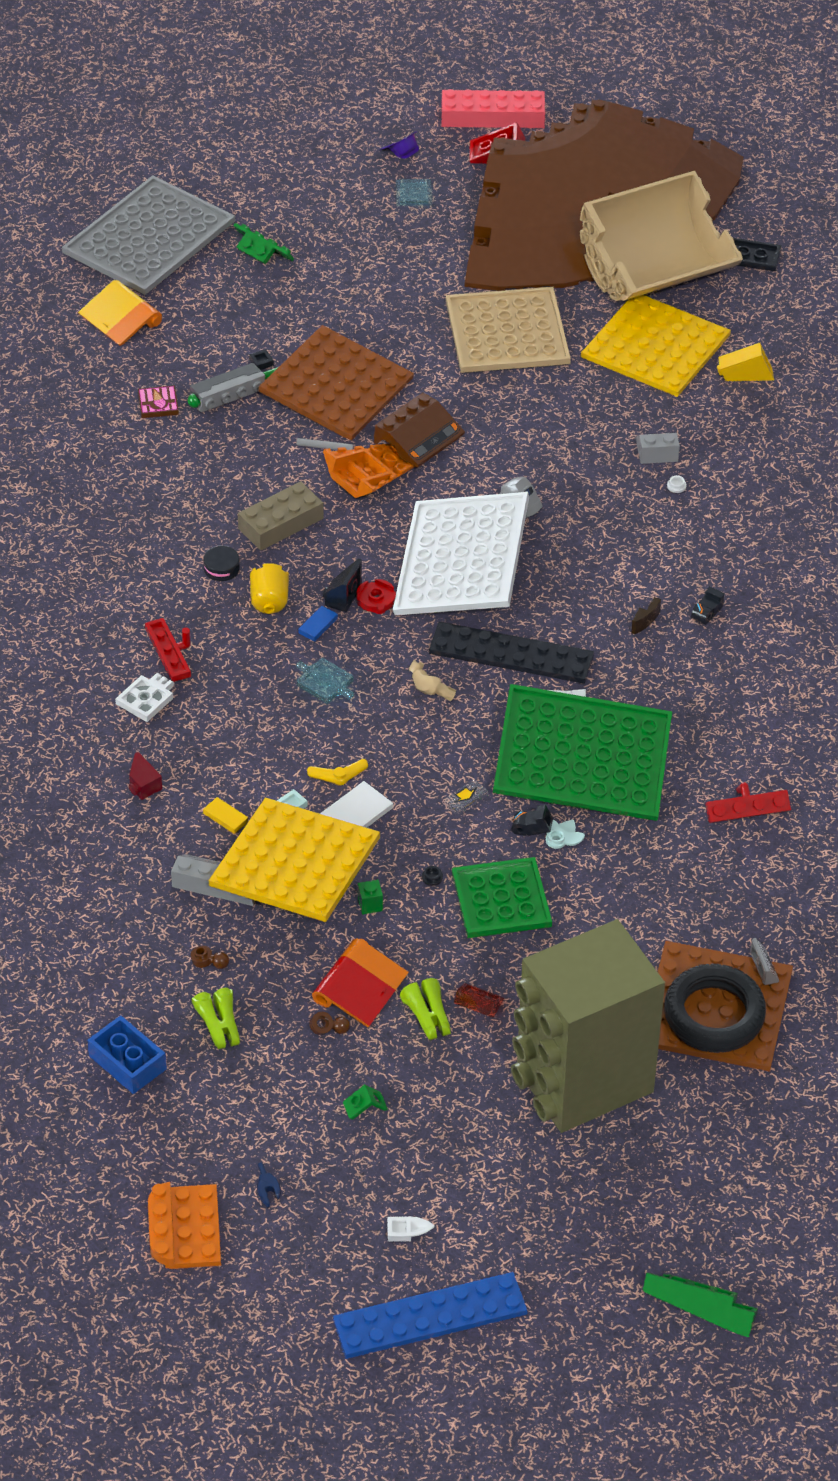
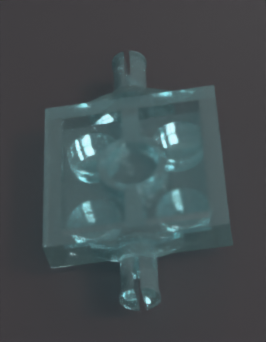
(324, 680)

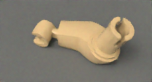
(430, 684)

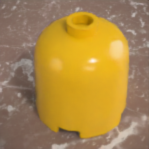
(269, 588)

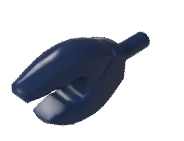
(266, 1183)

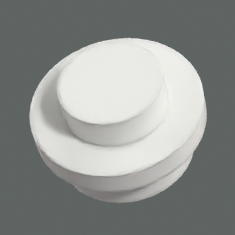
(676, 484)

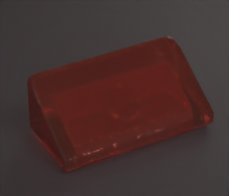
(478, 1000)

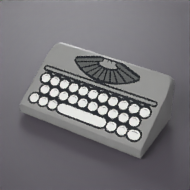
(763, 963)

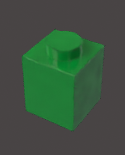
(370, 897)

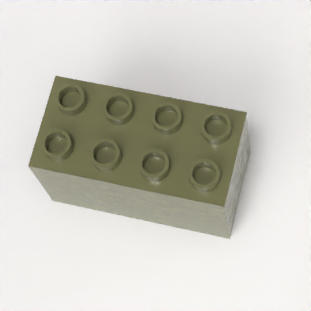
(587, 1026)

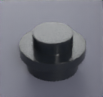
(432, 876)

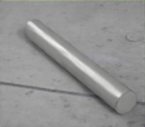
(323, 444)

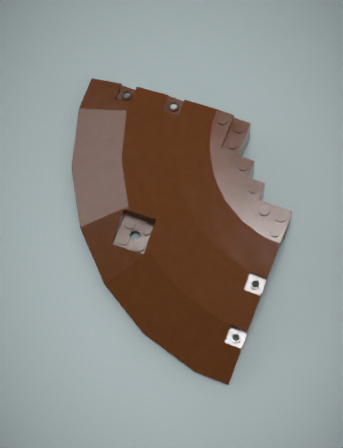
(537, 188)

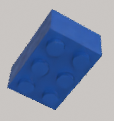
(127, 1054)

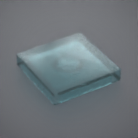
(413, 192)

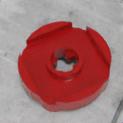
(376, 604)

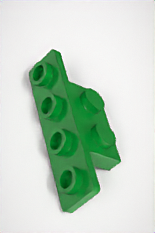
(258, 247)

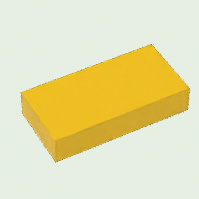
(225, 815)

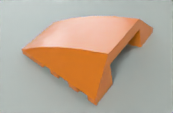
(364, 469)

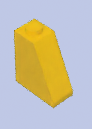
(746, 365)

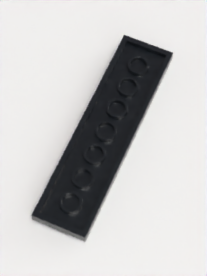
(511, 652)

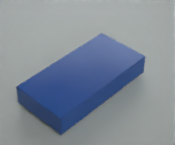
(318, 623)

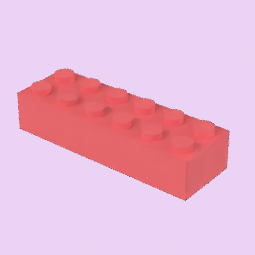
(493, 108)

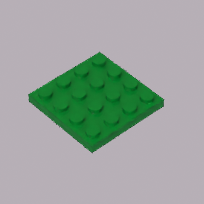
(501, 897)

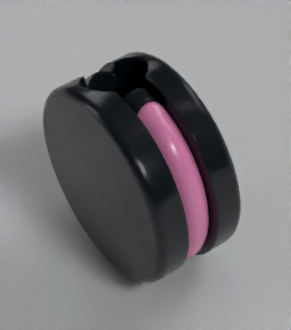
(221, 563)

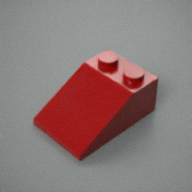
(481, 146)

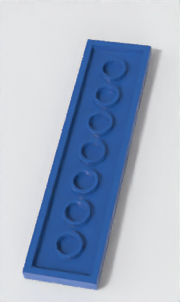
(429, 1315)

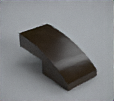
(645, 617)

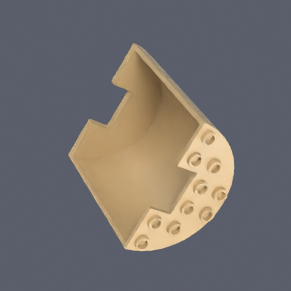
(654, 238)

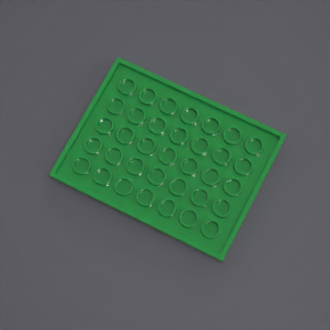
(583, 752)

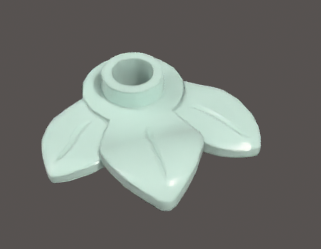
(564, 834)

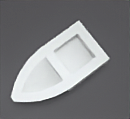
(406, 1227)

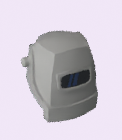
(522, 484)

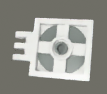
(146, 696)

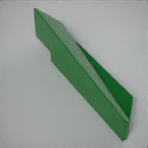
(703, 1301)

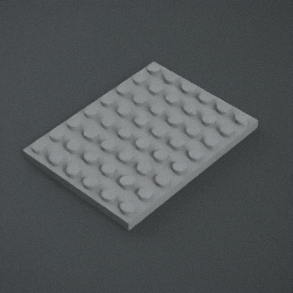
(148, 234)

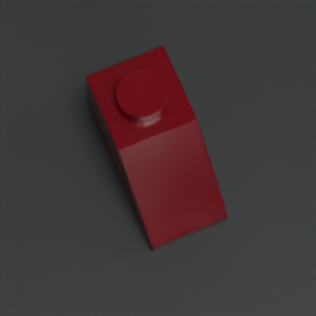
(143, 778)

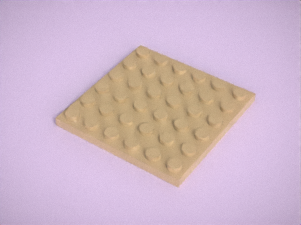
(507, 329)

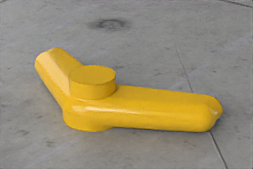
(338, 775)

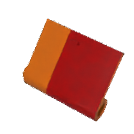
(360, 982)

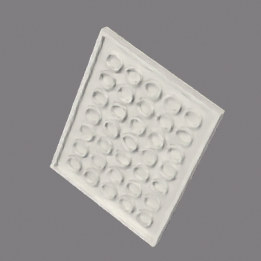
(461, 554)

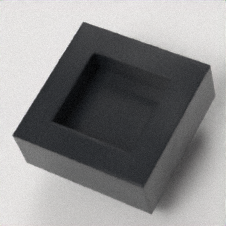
(261, 359)

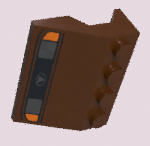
(418, 429)

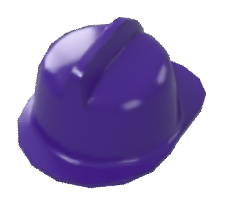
(405, 147)

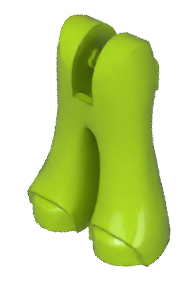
(428, 1020)
(226, 1025)

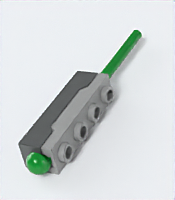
(227, 387)

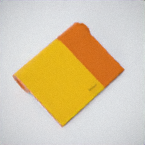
(120, 312)

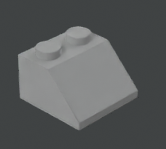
(658, 448)

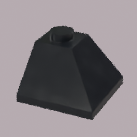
(344, 587)

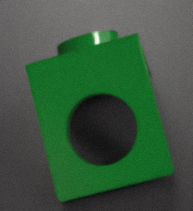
(362, 1100)

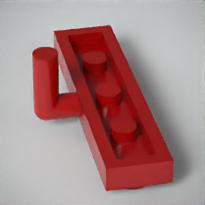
(168, 649)
(747, 805)

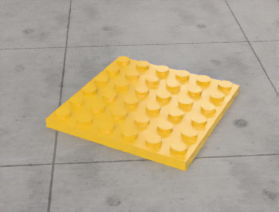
(656, 344)
(294, 859)

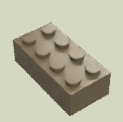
(280, 515)

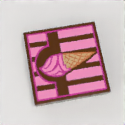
(158, 401)

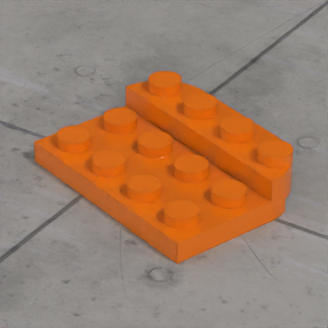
(184, 1226)

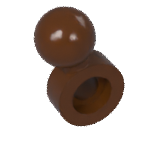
(203, 957)
(339, 1025)

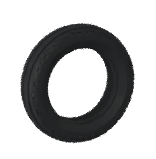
(708, 1038)

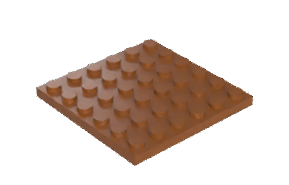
(336, 382)
(722, 1008)

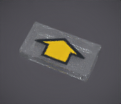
(465, 797)

